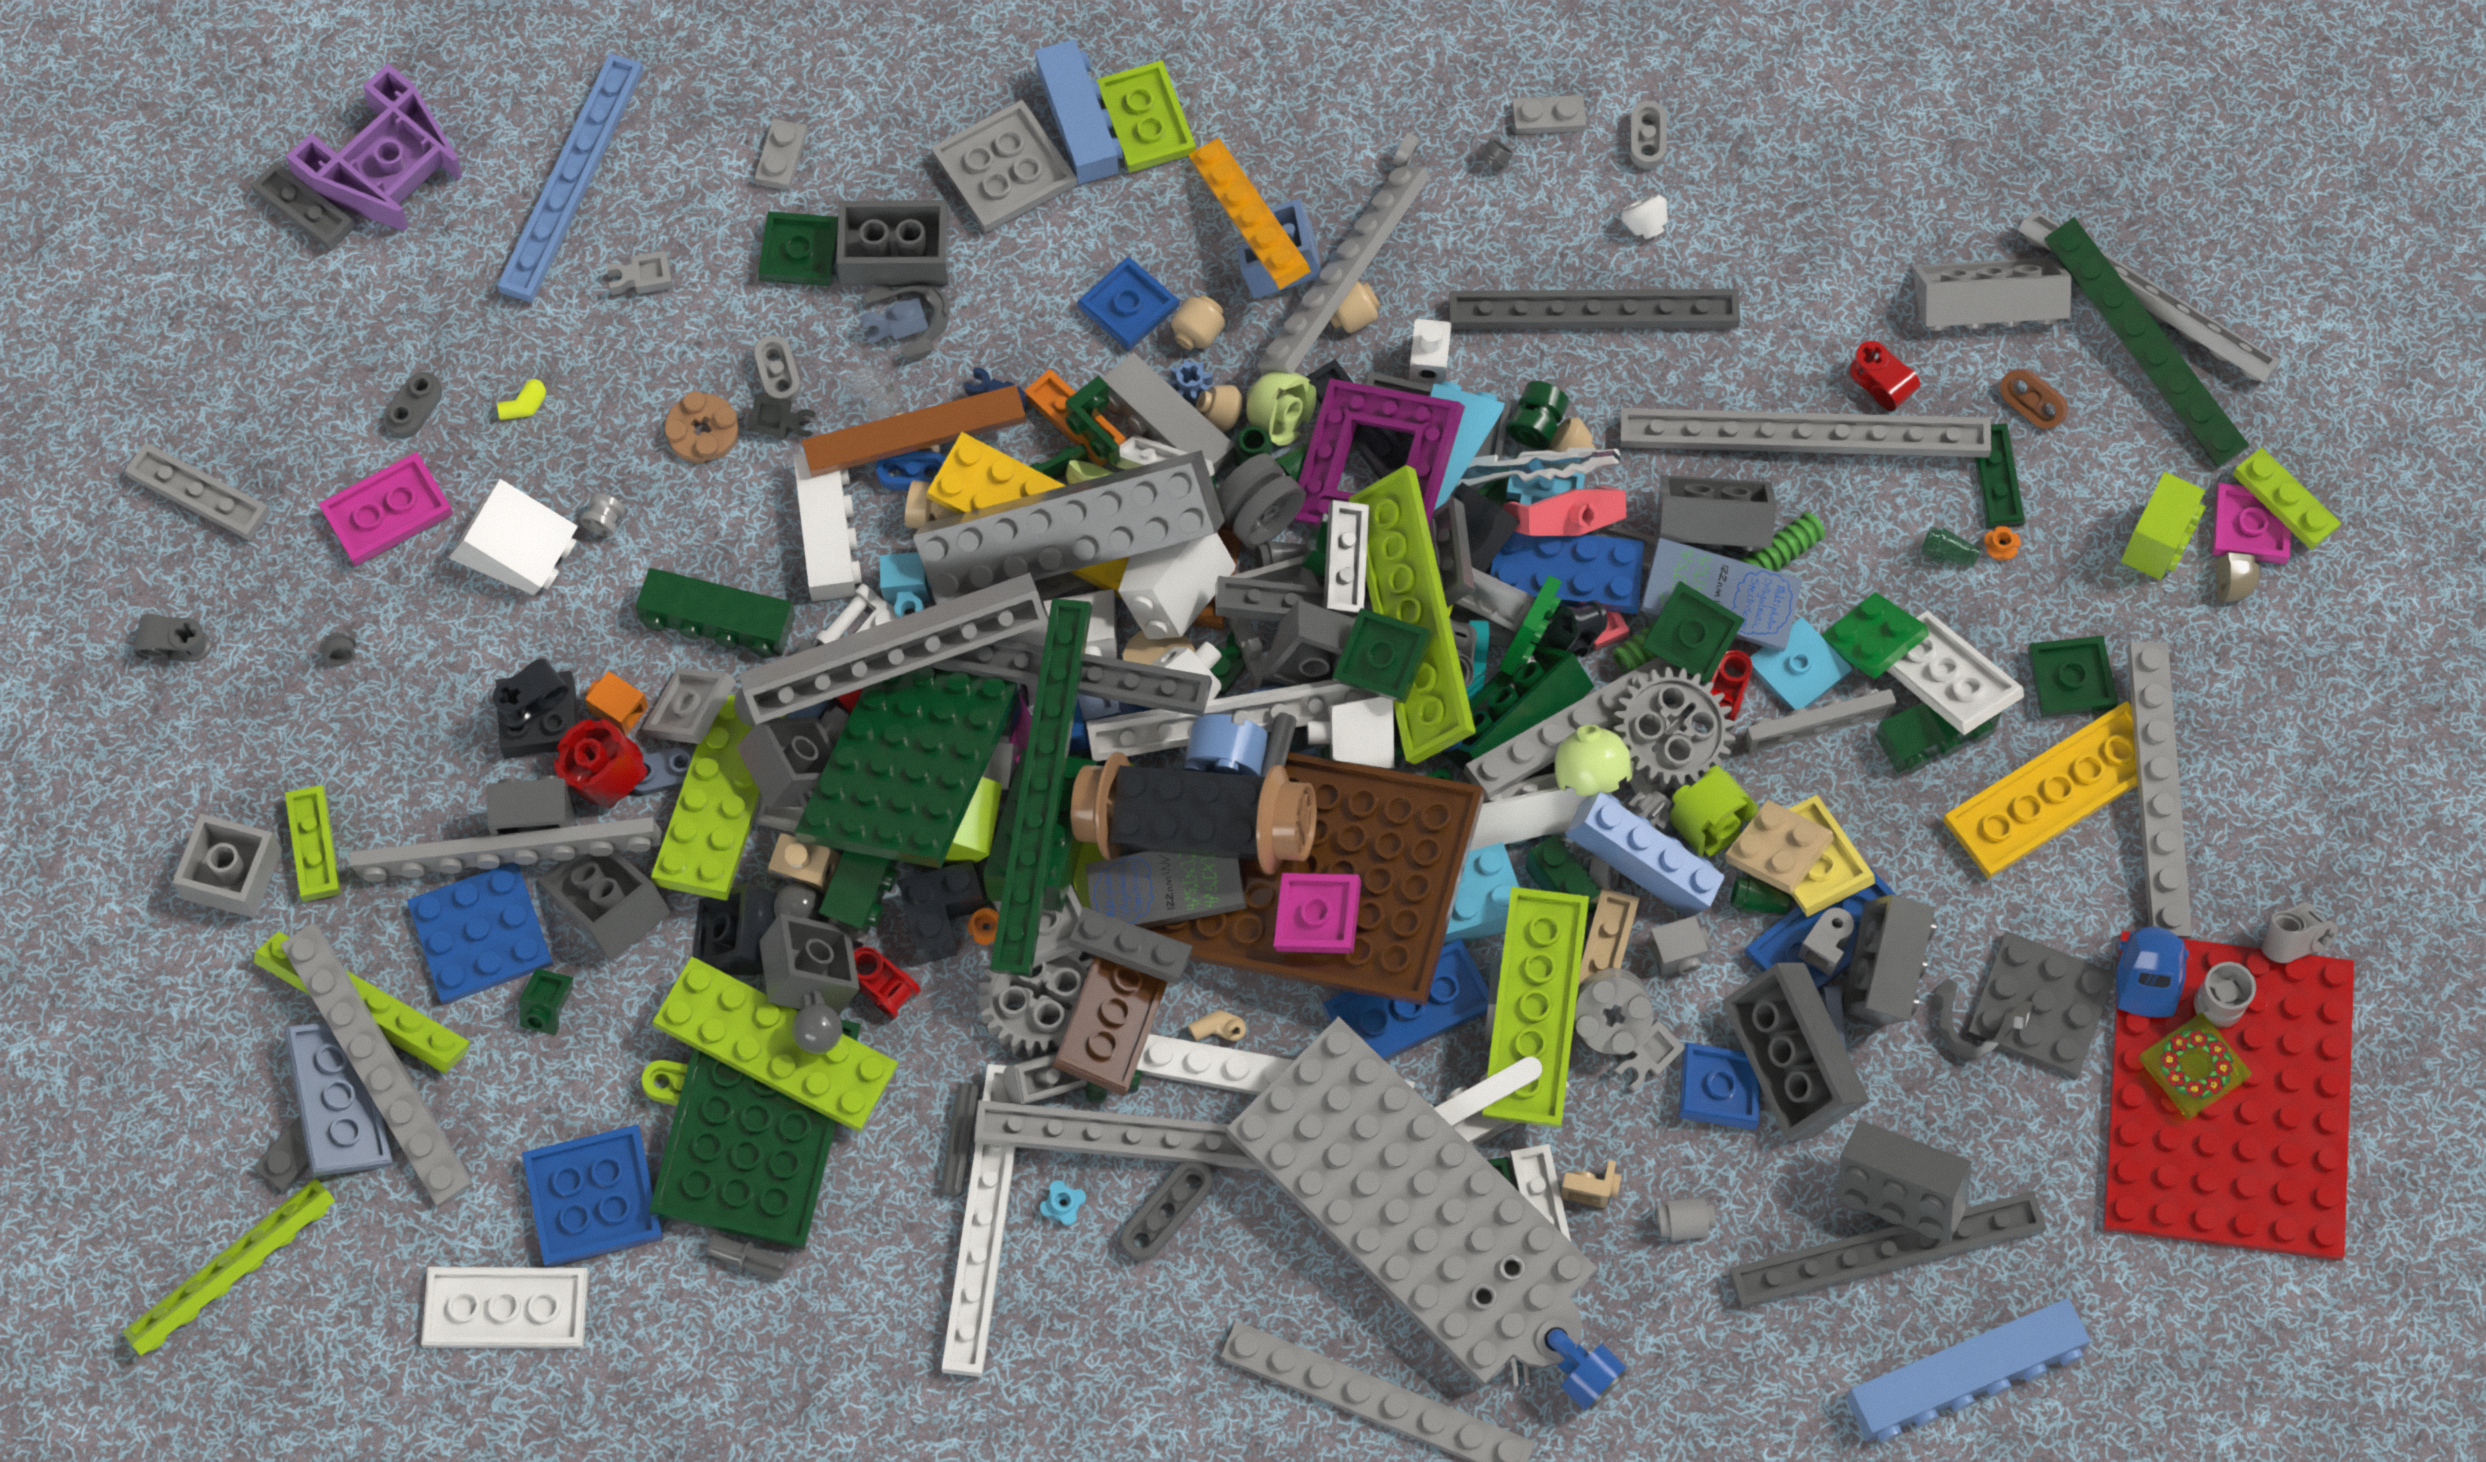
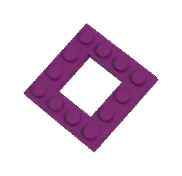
(1348, 404)

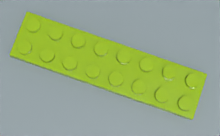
(1408, 587)

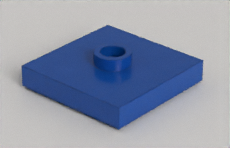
(1128, 303)
(1718, 1087)

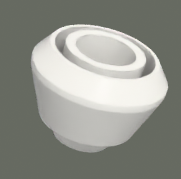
(1646, 216)

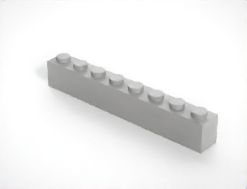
(892, 648)

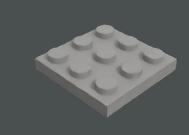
(1003, 166)

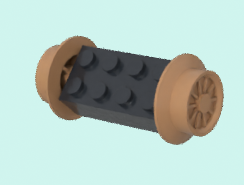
(1194, 813)

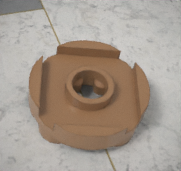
(697, 409)

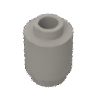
(1685, 1219)

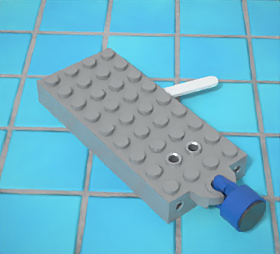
(1427, 1209)

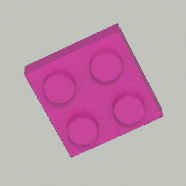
(2248, 526)
(1317, 913)

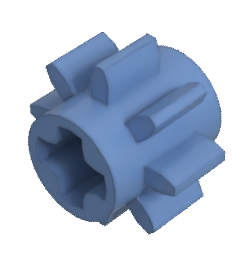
(1190, 380)

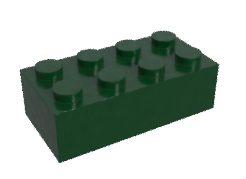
(1065, 846)

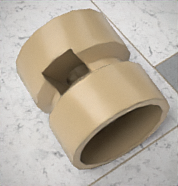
(921, 509)

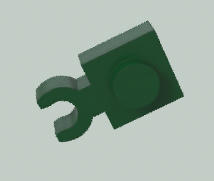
(1228, 666)

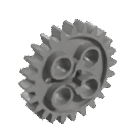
(1646, 706)
(1025, 1025)

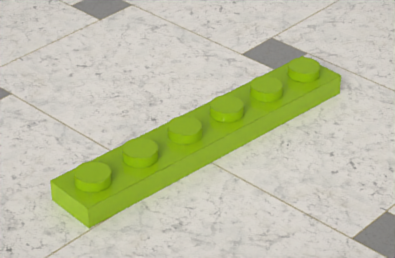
(396, 1020)
(218, 1275)

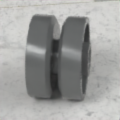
(1259, 500)

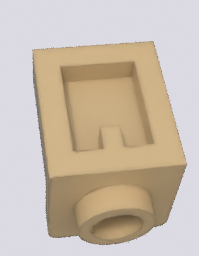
(1588, 1190)

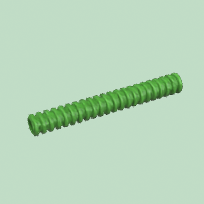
(1786, 546)

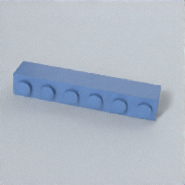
(1968, 1370)

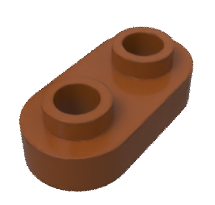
(2034, 401)

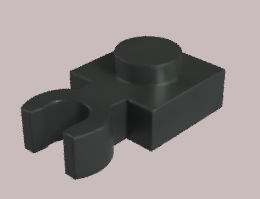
(774, 416)

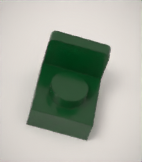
(544, 1000)

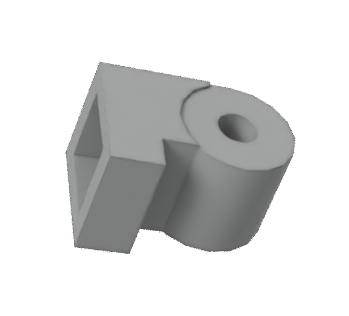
(1826, 940)

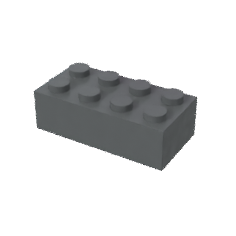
(1795, 1051)

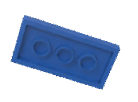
(1586, 564)
(1786, 937)
(1397, 1026)

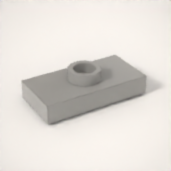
(1497, 601)

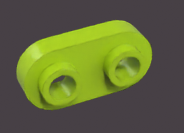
(673, 1072)

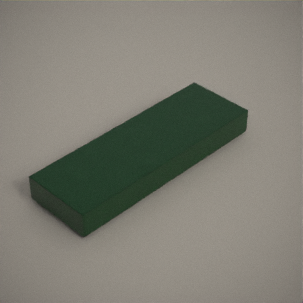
(1999, 482)

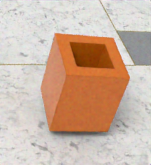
(616, 702)

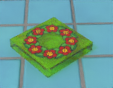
(2195, 1066)

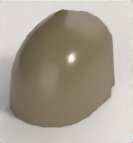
(2236, 576)

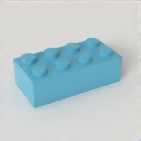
(1482, 895)

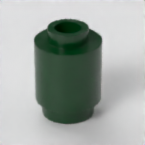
(1251, 443)

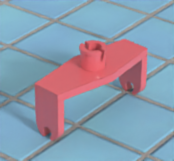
(1570, 512)

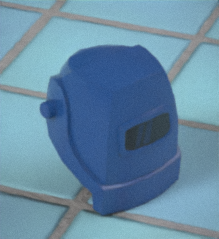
(2151, 972)

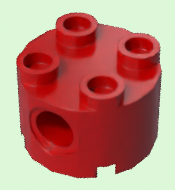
(599, 762)

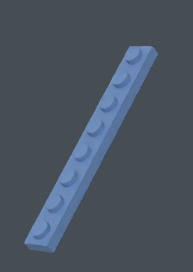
(570, 178)

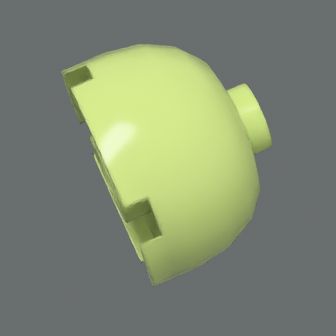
(1280, 405)
(1592, 761)

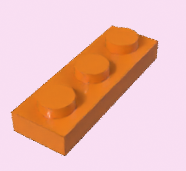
(1049, 398)

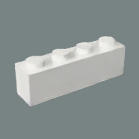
(826, 532)
(1526, 811)

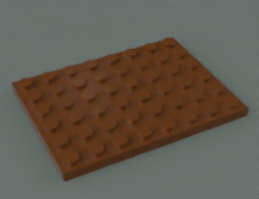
(1408, 847)

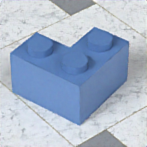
(1300, 230)

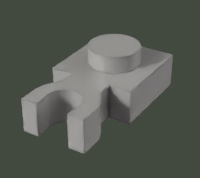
(647, 274)
(1652, 1054)

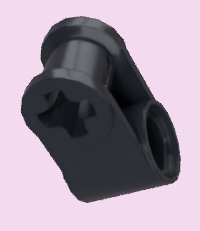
(1577, 628)
(530, 692)

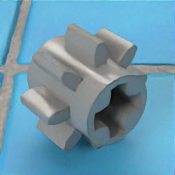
(1654, 808)

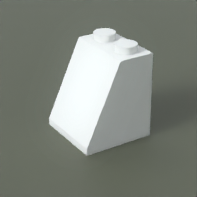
(515, 540)
(1174, 584)

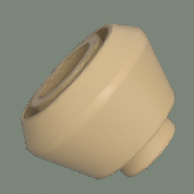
(1220, 406)
(1571, 434)

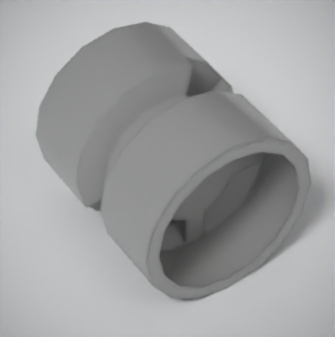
(2225, 994)

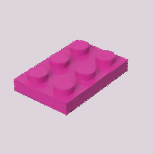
(386, 509)

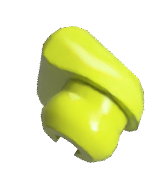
(525, 404)

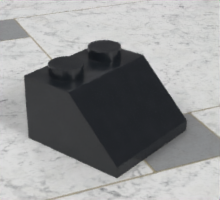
(731, 929)

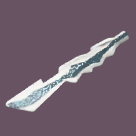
(1538, 463)

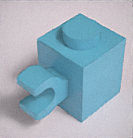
(904, 582)

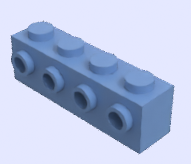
(1077, 112)
(1645, 854)

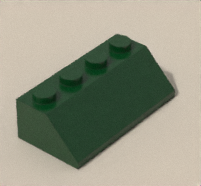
(1522, 700)

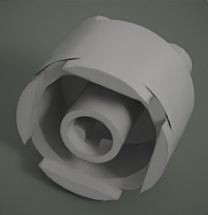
(1622, 1031)

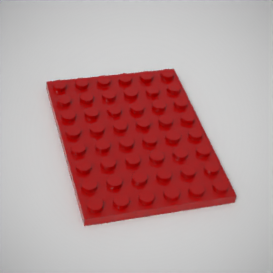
(2270, 1154)

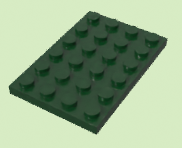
(908, 765)
(743, 1155)

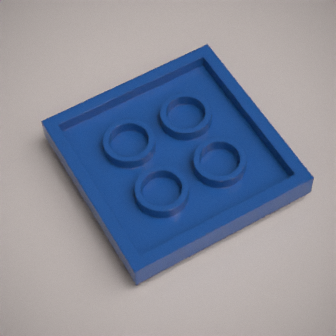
(479, 932)
(591, 1196)

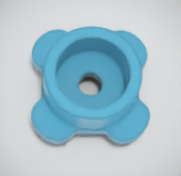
(1068, 1213)

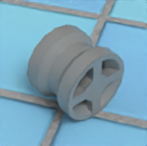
(602, 514)

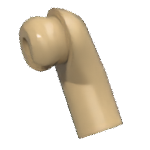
(1220, 1024)

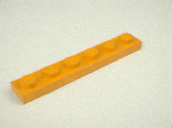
(1249, 213)

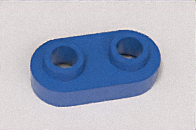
(913, 467)

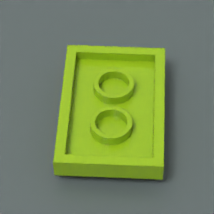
(1146, 116)

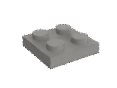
(689, 705)

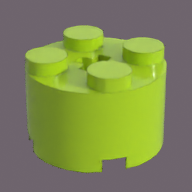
(1712, 811)

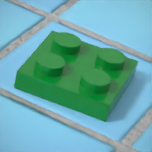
(1532, 626)
(1875, 635)

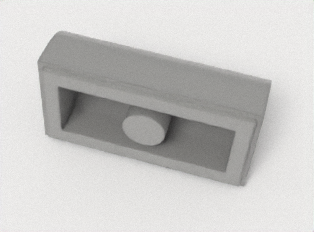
(1038, 1080)

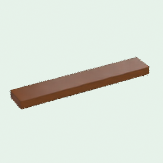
(913, 430)

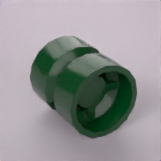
(1538, 415)

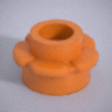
(1998, 551)
(978, 920)

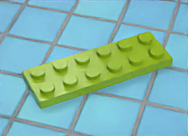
(710, 814)
(1537, 1001)
(757, 1039)

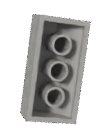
(1992, 293)

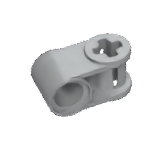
(2297, 933)

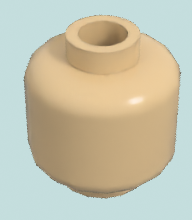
(1357, 309)
(1197, 322)

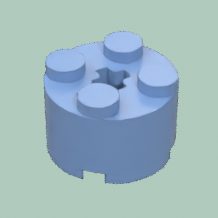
(1225, 747)

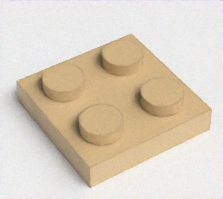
(1779, 847)

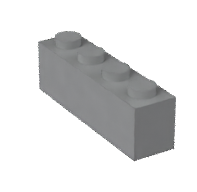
(1164, 414)

